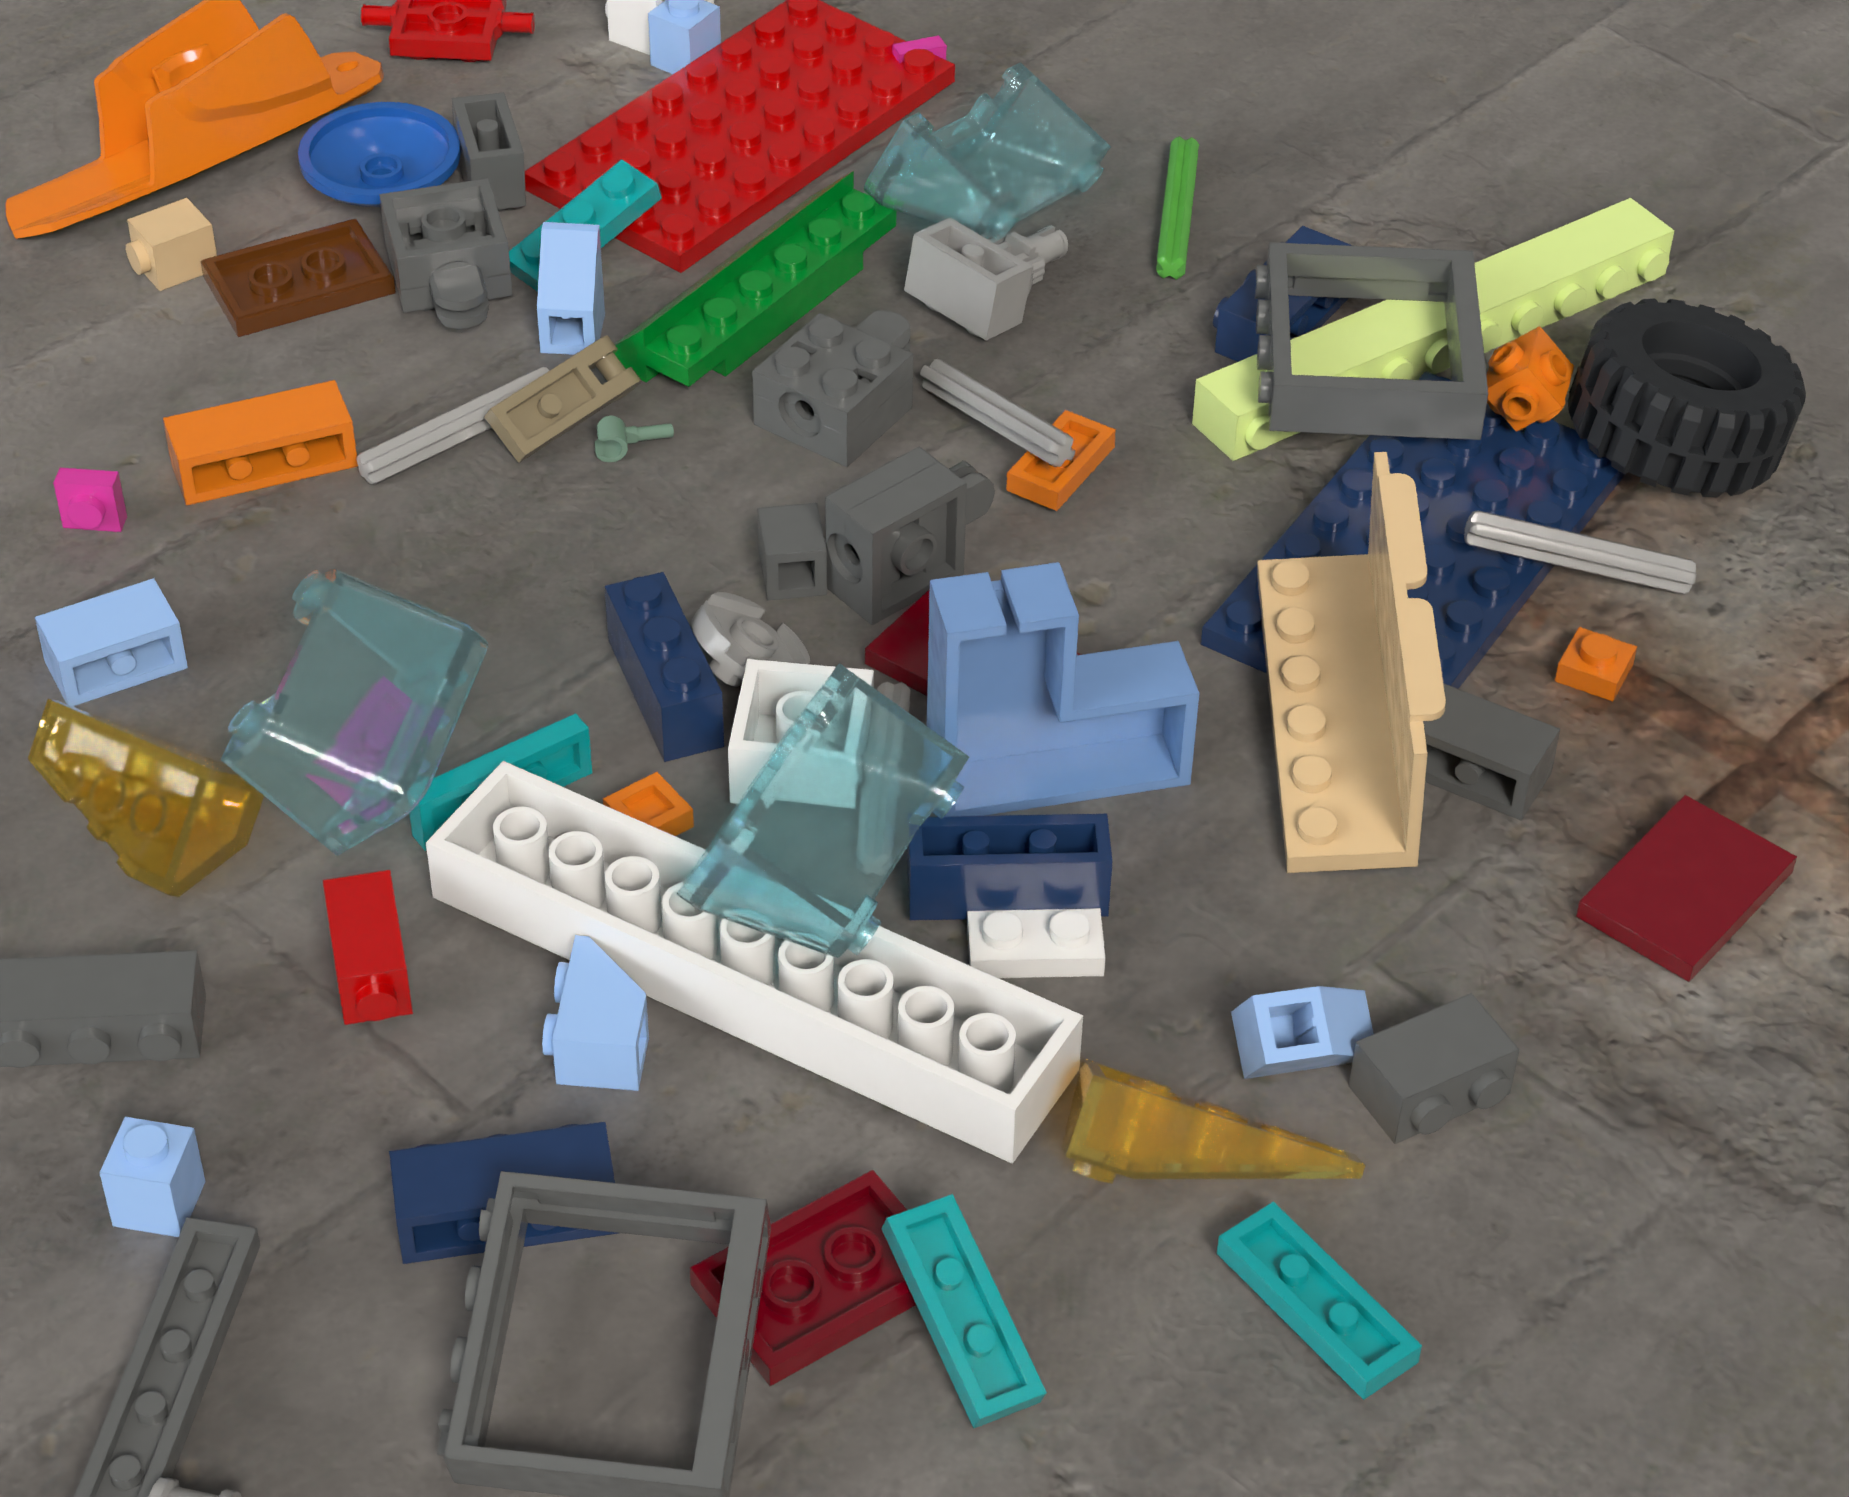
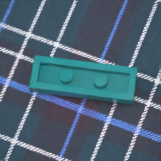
(610, 202)
(553, 753)
(1319, 1300)
(963, 1311)

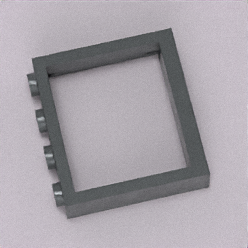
(1371, 404)
(490, 1294)

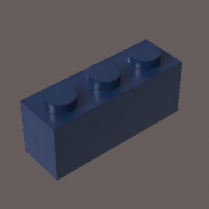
(1237, 314)
(664, 666)
(1008, 864)
(448, 1184)

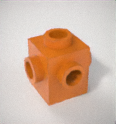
(1528, 379)

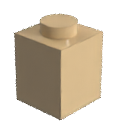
(170, 243)

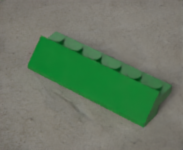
(759, 288)

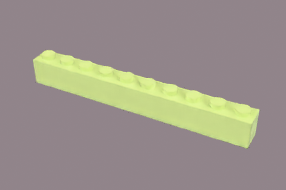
(1404, 338)

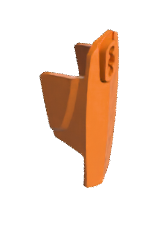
(190, 102)

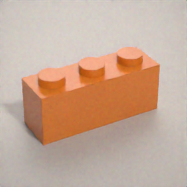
(260, 442)

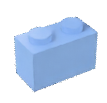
(111, 642)

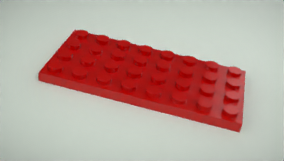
(747, 126)

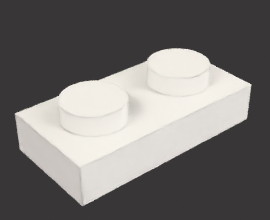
(1036, 942)

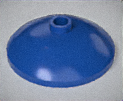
(378, 151)

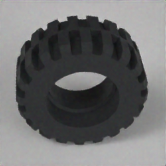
(1686, 397)

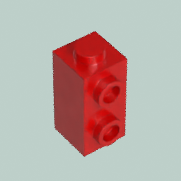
(367, 947)

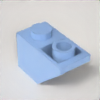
(569, 287)
(600, 1022)
(1300, 1029)

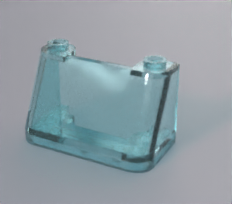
(991, 164)
(358, 709)
(827, 820)

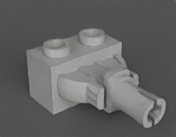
(978, 278)

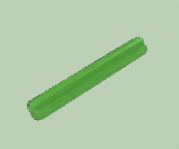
(1177, 208)

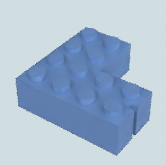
(1036, 713)

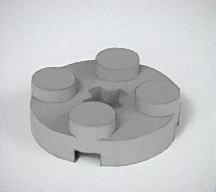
(733, 632)

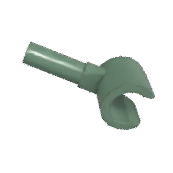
(615, 436)

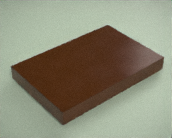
(297, 277)

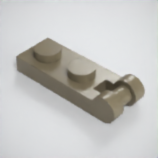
(561, 399)

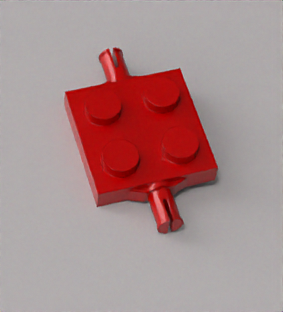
(447, 27)

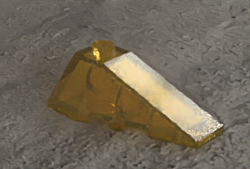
(153, 802)
(1147, 1133)

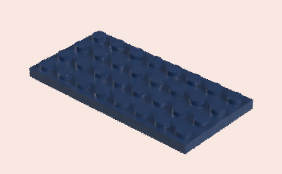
(1527, 475)

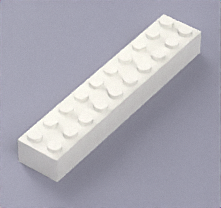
(880, 1022)

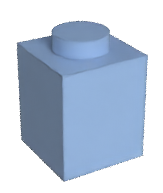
(682, 32)
(152, 1176)

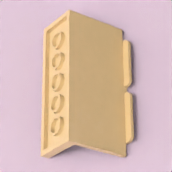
(1350, 690)

